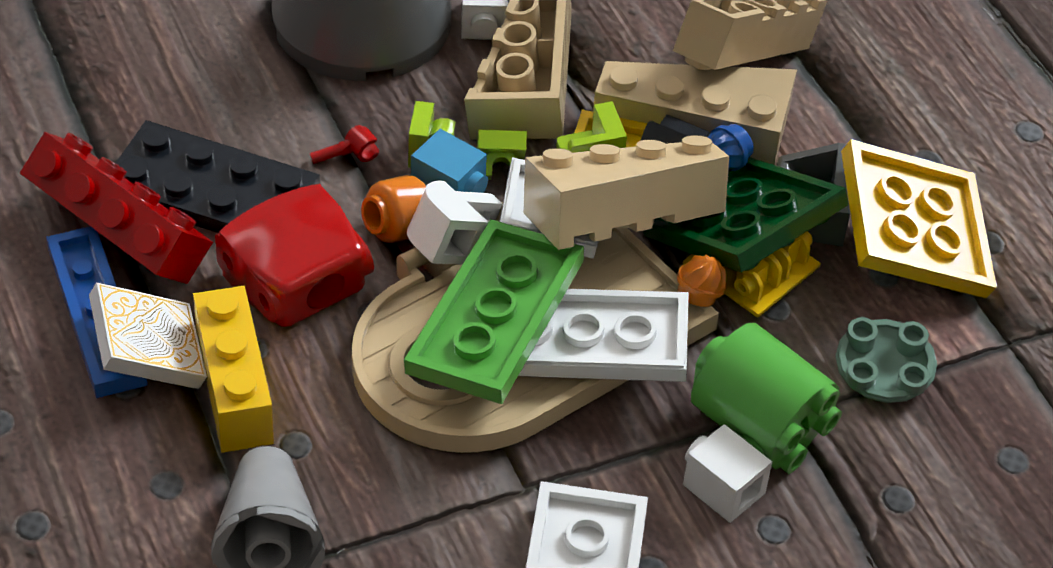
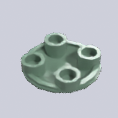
(886, 359)

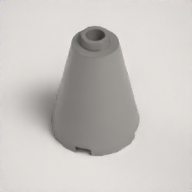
(267, 517)

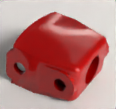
(294, 255)

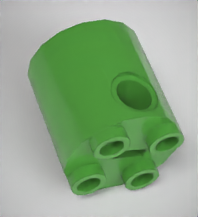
(765, 394)

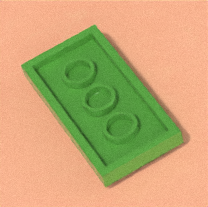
(494, 312)

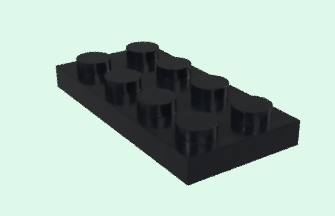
(204, 176)

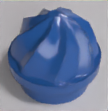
(735, 143)

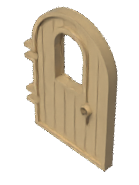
(465, 422)

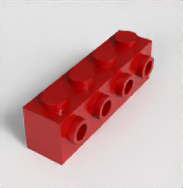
(116, 207)

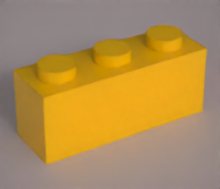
(233, 369)

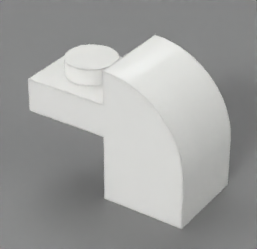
(450, 222)

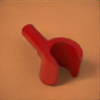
(357, 140)

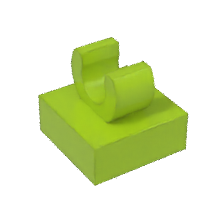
(424, 126)
(501, 146)

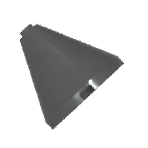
(361, 35)

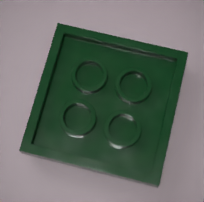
(762, 214)

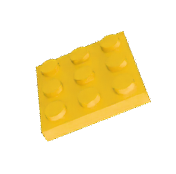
(917, 219)

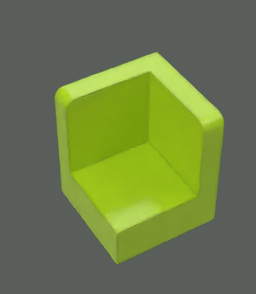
(605, 130)

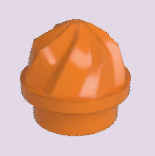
(703, 279)

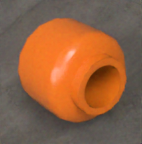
(391, 207)

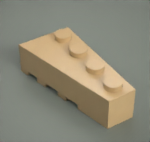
(745, 31)
(524, 73)
(705, 98)
(623, 187)

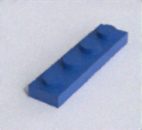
(78, 266)

